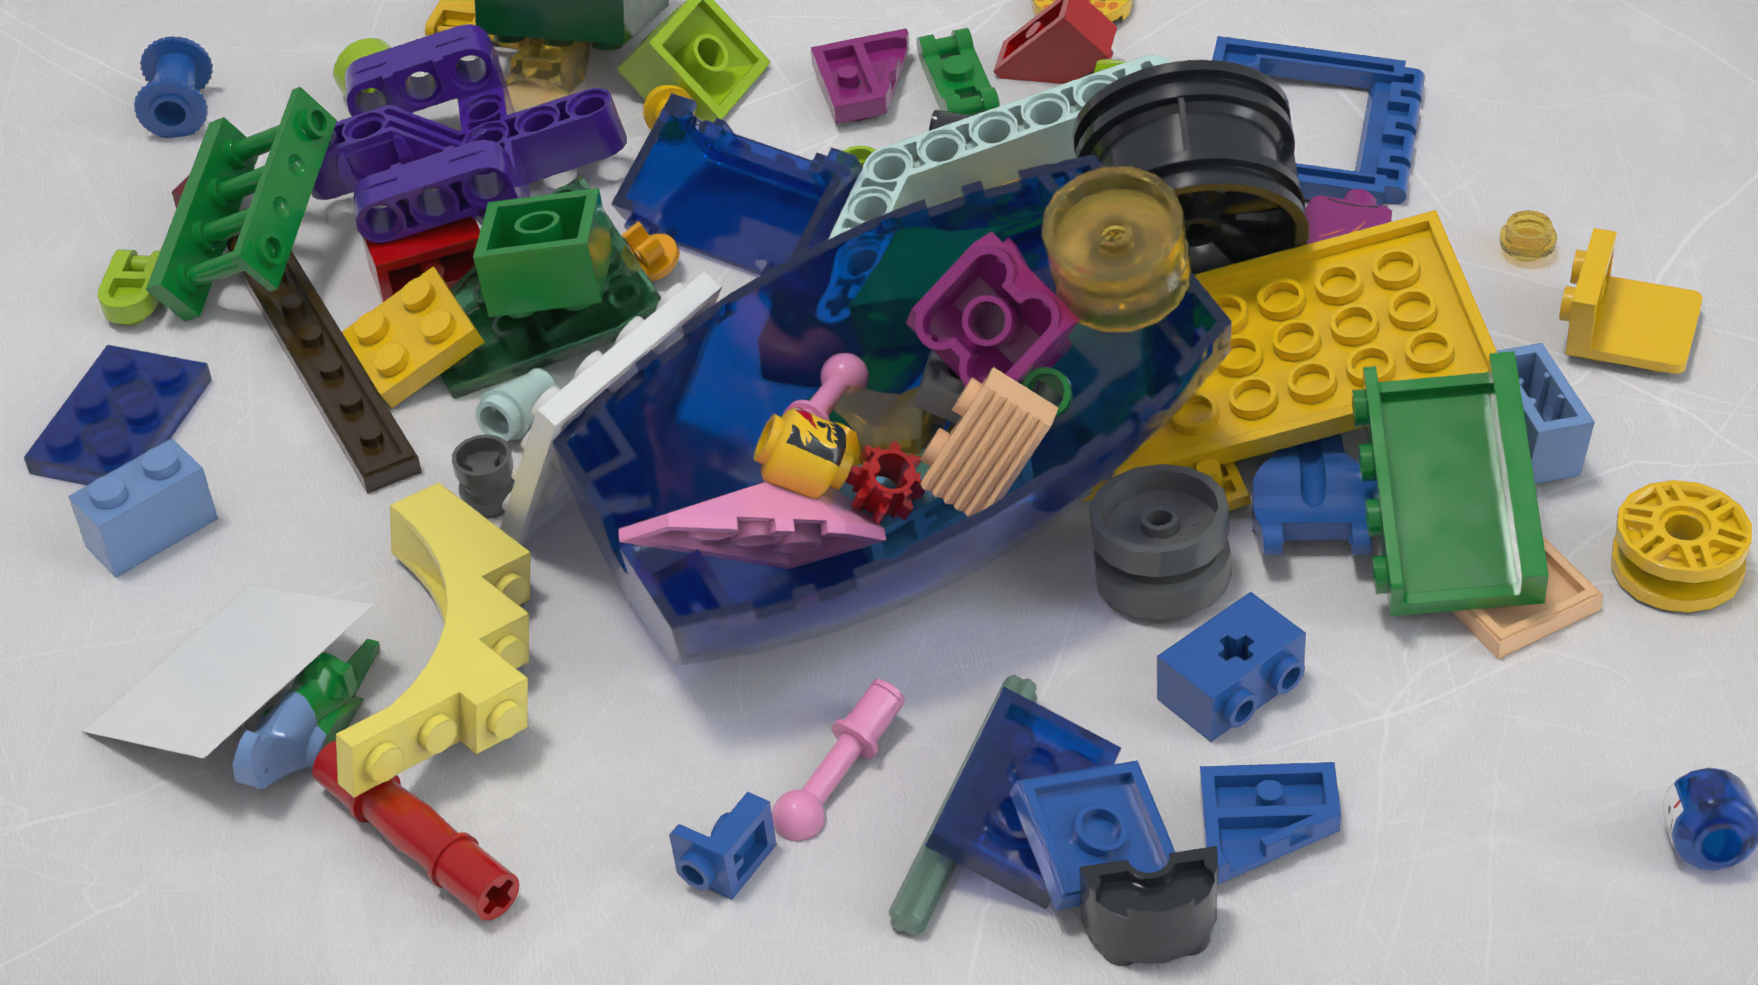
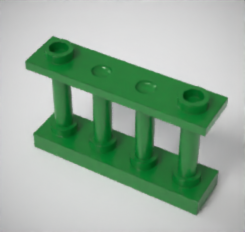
(213, 195)

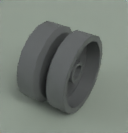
(1161, 541)

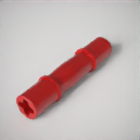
(419, 832)

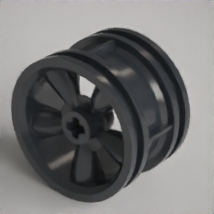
(1218, 142)

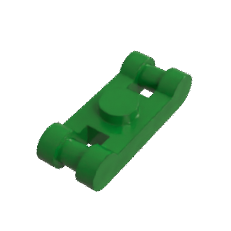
(959, 79)

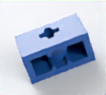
(1231, 666)

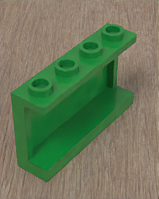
(1451, 491)

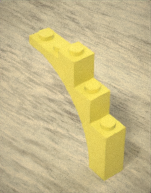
(472, 679)

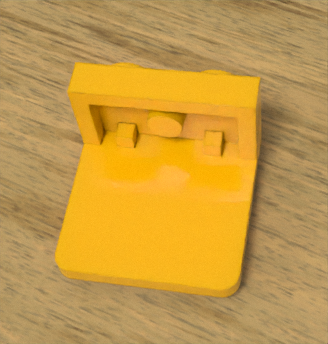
(1626, 318)

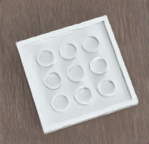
(539, 482)

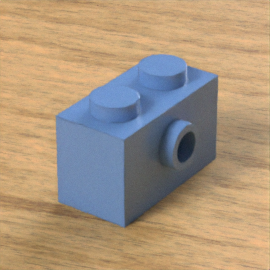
(1554, 416)
(143, 507)

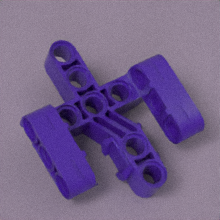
(396, 155)

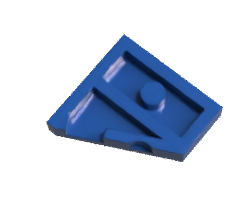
(1266, 811)

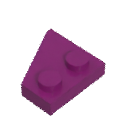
(861, 73)

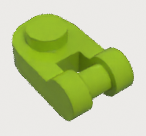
(124, 287)

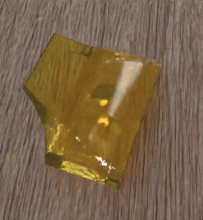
(549, 66)
(888, 418)

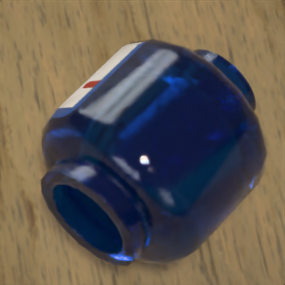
(1711, 819)

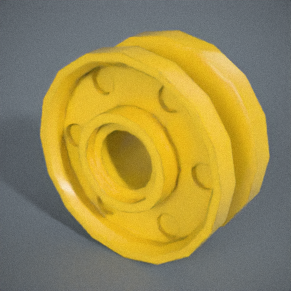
(1681, 546)

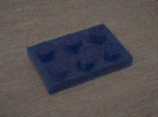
(117, 414)
(979, 817)

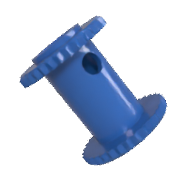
(171, 99)

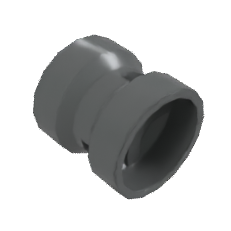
(484, 473)

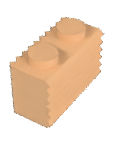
(989, 443)

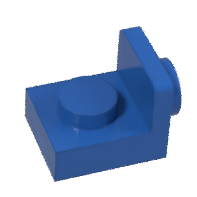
(731, 853)

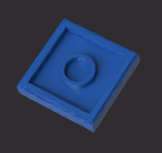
(1090, 821)

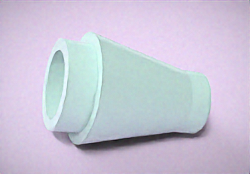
(508, 407)

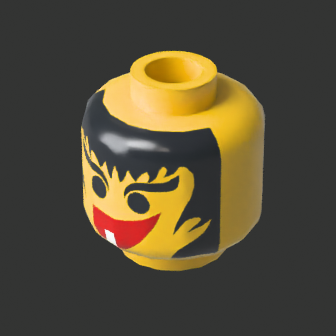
(803, 453)

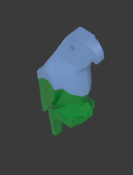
(304, 718)

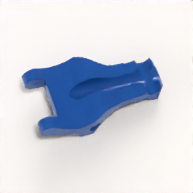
(1311, 495)

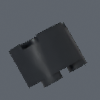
(1151, 914)

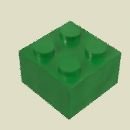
(543, 253)

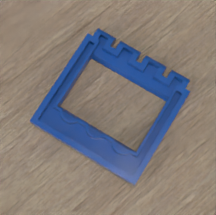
(1389, 116)

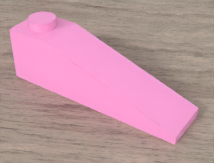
(762, 527)

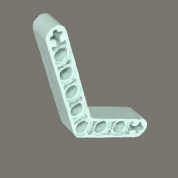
(976, 149)

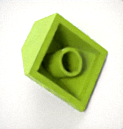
(699, 52)

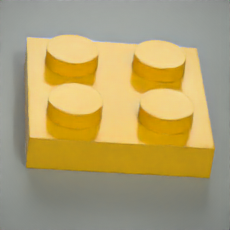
(412, 337)

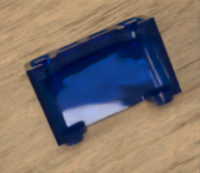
(732, 192)

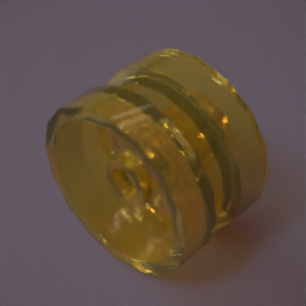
(1117, 248)

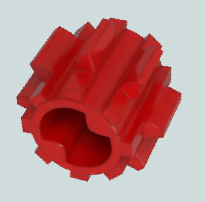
(894, 466)

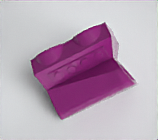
(993, 315)

